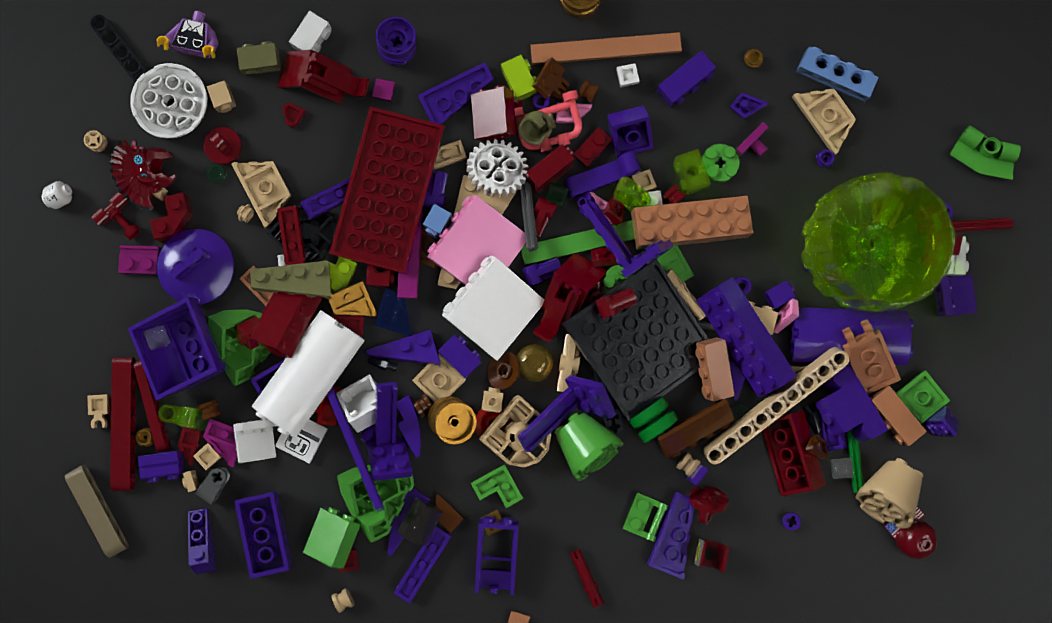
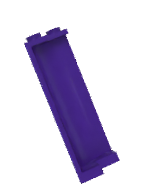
(822, 328)

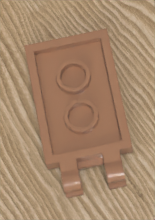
(870, 358)

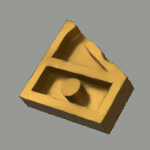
(352, 301)

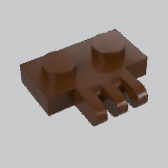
(551, 80)

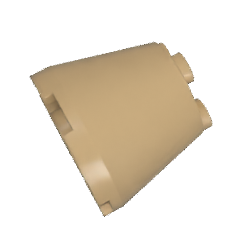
(892, 493)

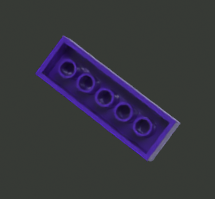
(746, 338)

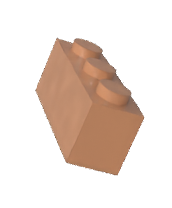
(714, 369)
(897, 417)

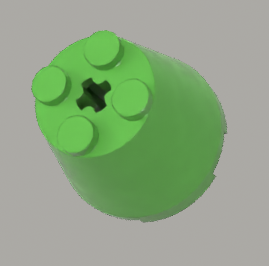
(586, 444)

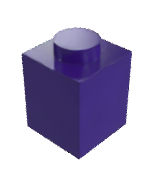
(780, 294)

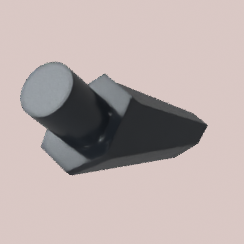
(382, 364)
(813, 417)

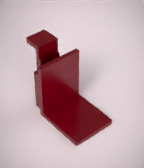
(320, 76)
(567, 294)

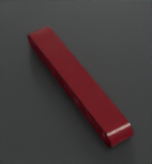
(123, 424)

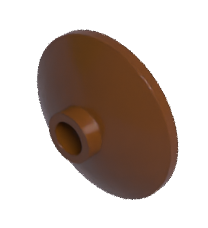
(497, 371)

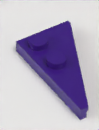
(414, 348)

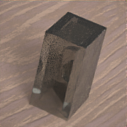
(420, 521)

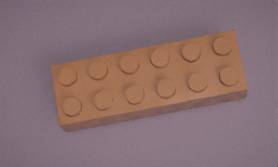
(692, 222)

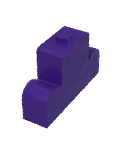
(850, 407)

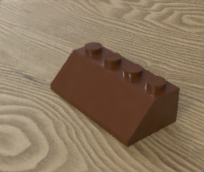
(694, 428)

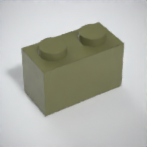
(258, 58)

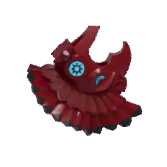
(139, 172)

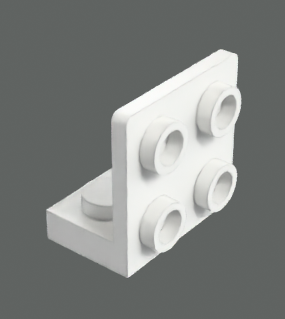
(254, 440)

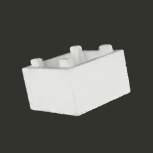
(359, 403)

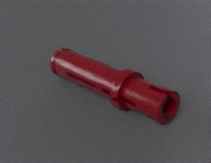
(590, 585)

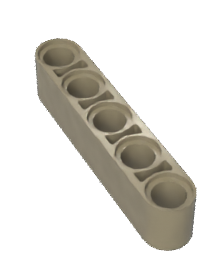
(96, 511)

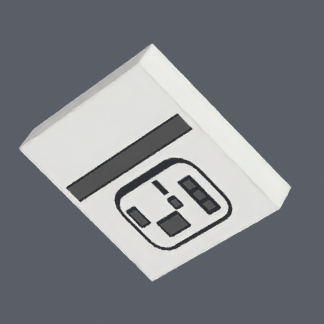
(306, 442)

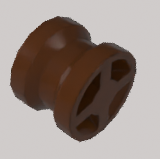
(588, 91)
(423, 405)
(209, 410)

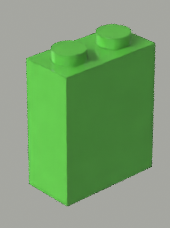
(332, 537)

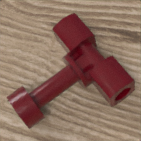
(114, 212)

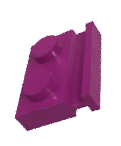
(138, 259)

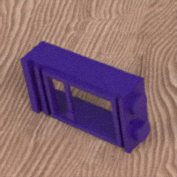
(496, 578)

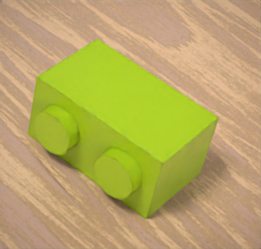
(519, 78)

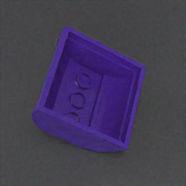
(190, 355)

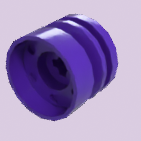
(394, 31)

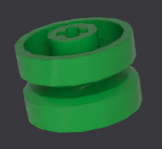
(654, 421)

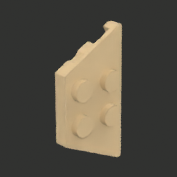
(827, 116)
(264, 188)

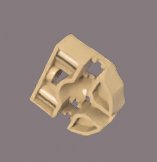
(520, 418)

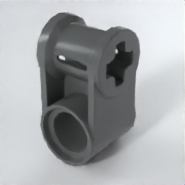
(211, 486)

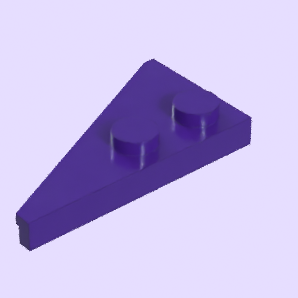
(396, 538)

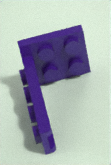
(617, 246)
(581, 393)
(387, 455)

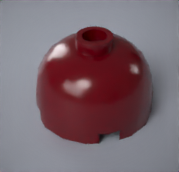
(917, 540)

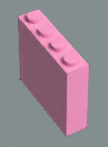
(472, 237)

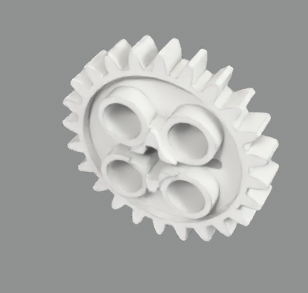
(510, 178)

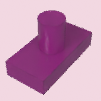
(753, 142)

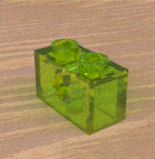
(693, 161)

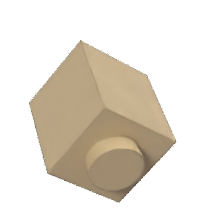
(221, 96)

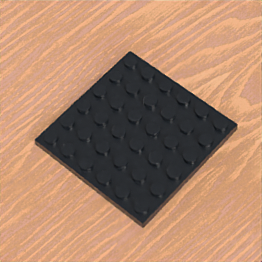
(642, 347)

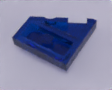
(393, 313)

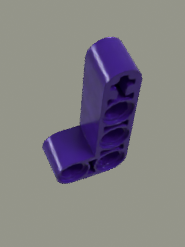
(603, 176)

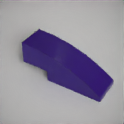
(410, 425)

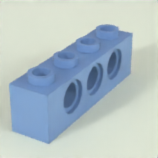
(843, 83)

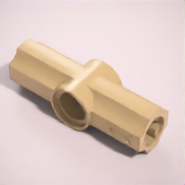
(568, 362)

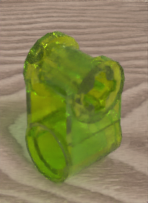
(630, 194)
(182, 416)

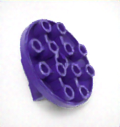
(196, 266)

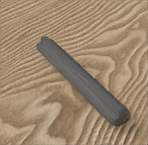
(528, 217)

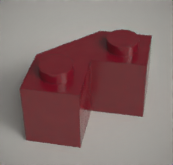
(179, 213)

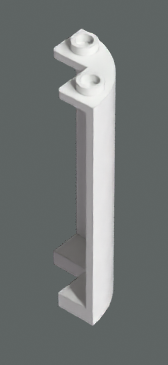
(307, 375)

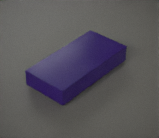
(698, 475)

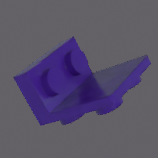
(955, 296)

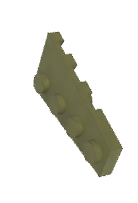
(304, 279)

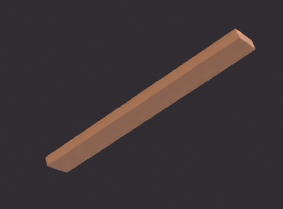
(606, 48)

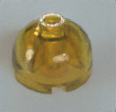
(535, 363)

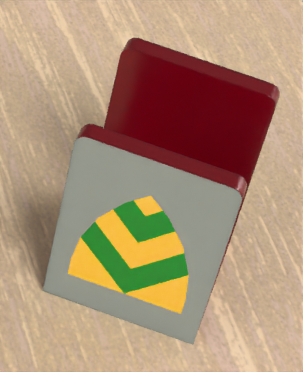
(718, 561)

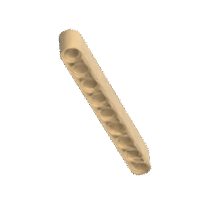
(785, 404)

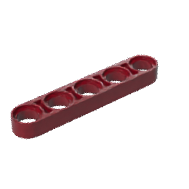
(152, 409)

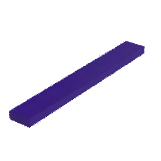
(355, 450)

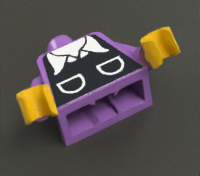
(191, 37)

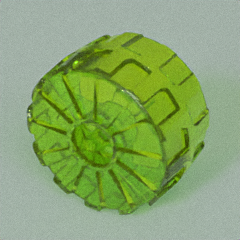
(909, 238)

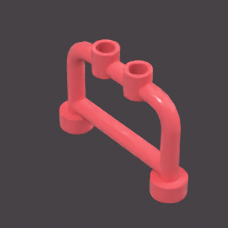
(569, 102)

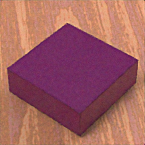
(383, 90)

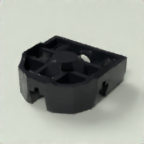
(312, 231)

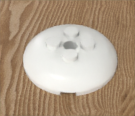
(154, 91)

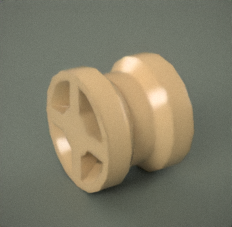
(91, 138)
(688, 464)
(342, 600)

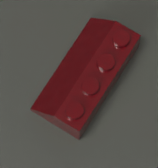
(284, 322)
(793, 465)

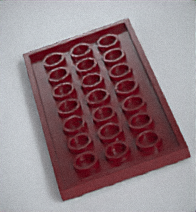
(387, 190)

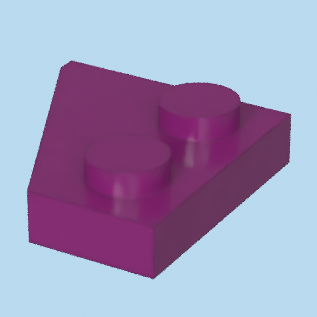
(222, 438)

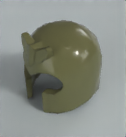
(536, 127)

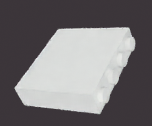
(493, 307)

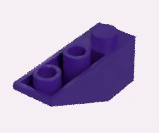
(942, 423)
(200, 542)

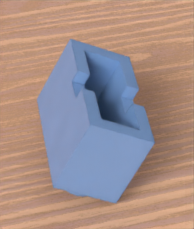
(437, 221)

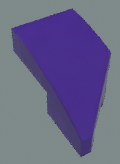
(738, 379)

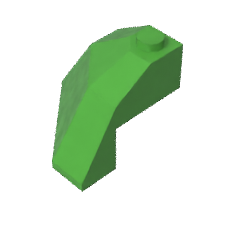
(237, 357)
(360, 506)

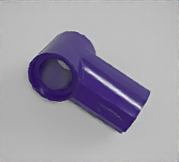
(436, 190)
(537, 274)

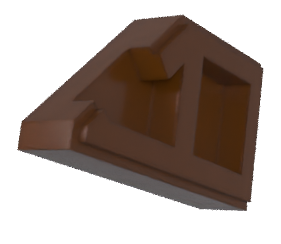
(817, 447)
(450, 517)

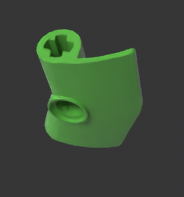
(973, 153)

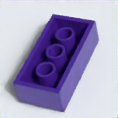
(263, 534)

